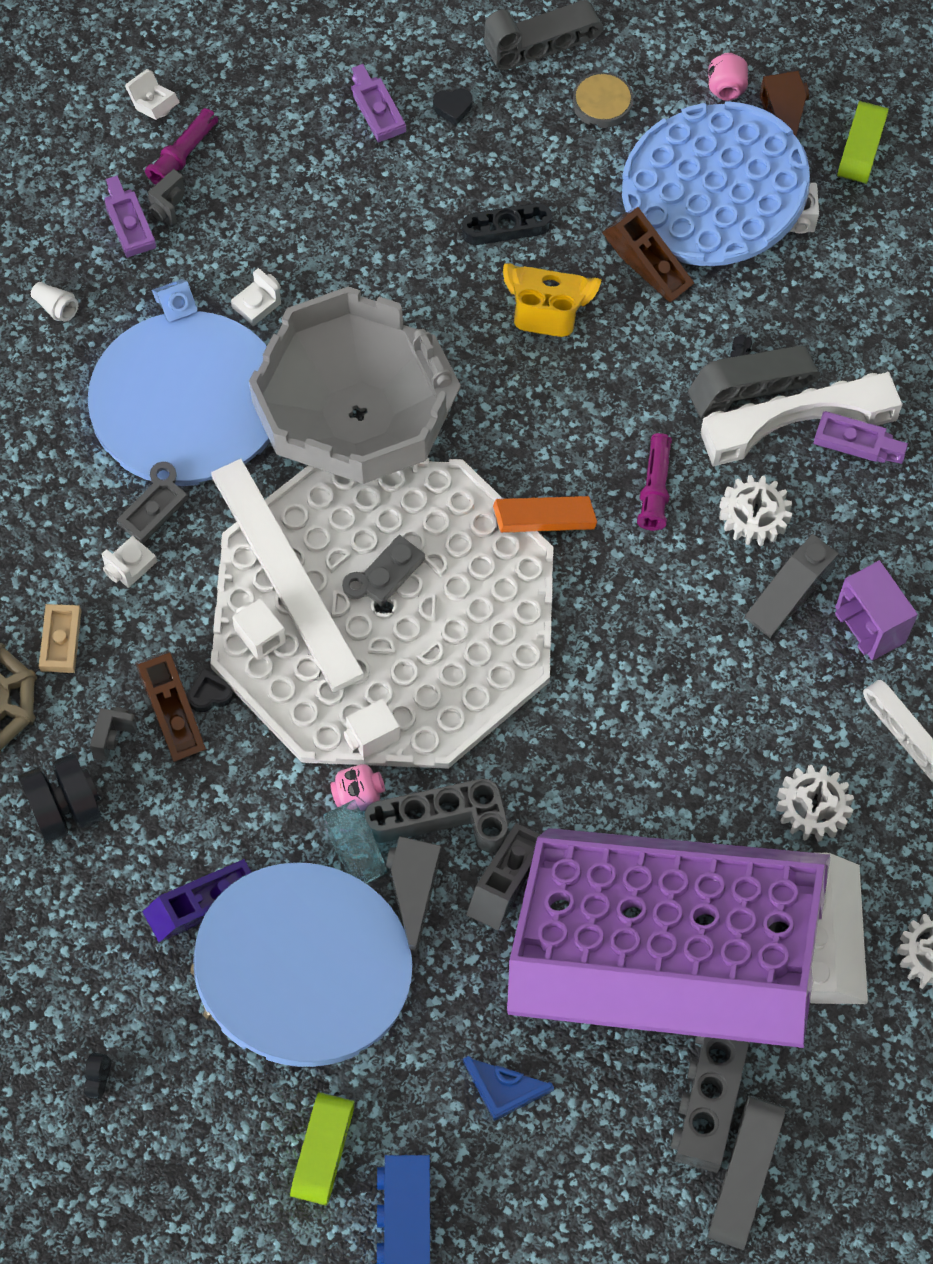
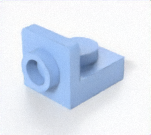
(175, 299)

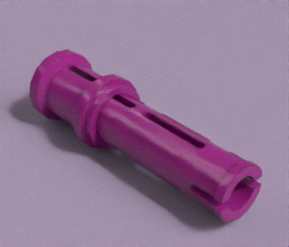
(175, 155)
(654, 494)

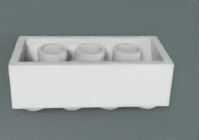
(839, 942)

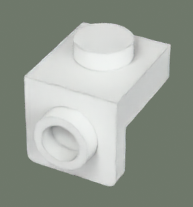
(149, 96)

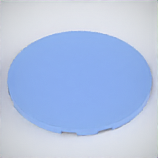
(718, 182)
(178, 396)
(302, 964)

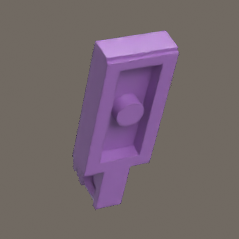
(376, 105)
(128, 219)
(858, 439)

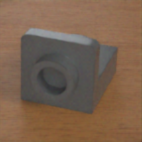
(165, 196)
(107, 730)

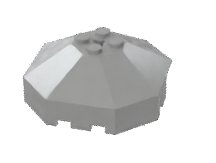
(344, 357)

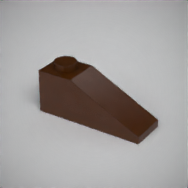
(785, 97)
(647, 254)
(170, 705)

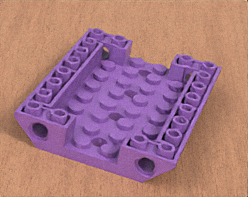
(662, 965)

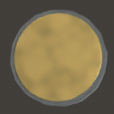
(602, 99)

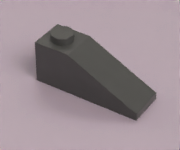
(792, 585)
(413, 878)
(503, 878)

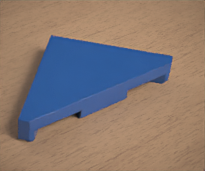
(504, 1088)

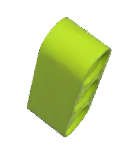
(862, 142)
(322, 1148)

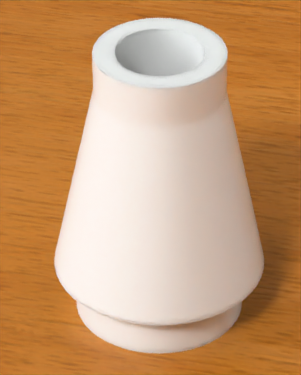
(57, 302)

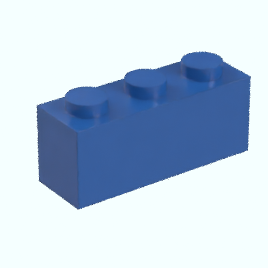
(405, 1210)

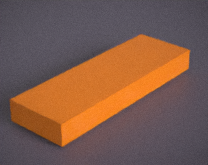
(545, 514)

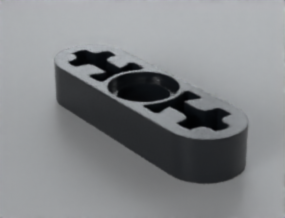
(513, 213)

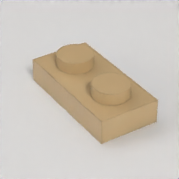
(60, 638)

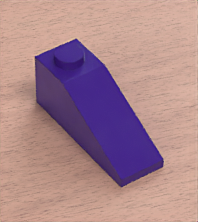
(188, 904)

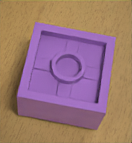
(875, 610)

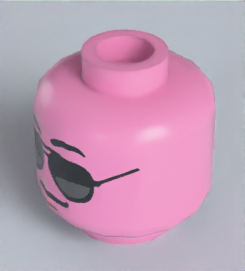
(728, 76)
(357, 784)

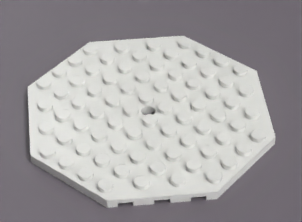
(451, 655)

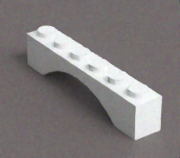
(733, 433)

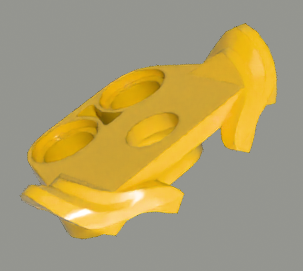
(545, 307)

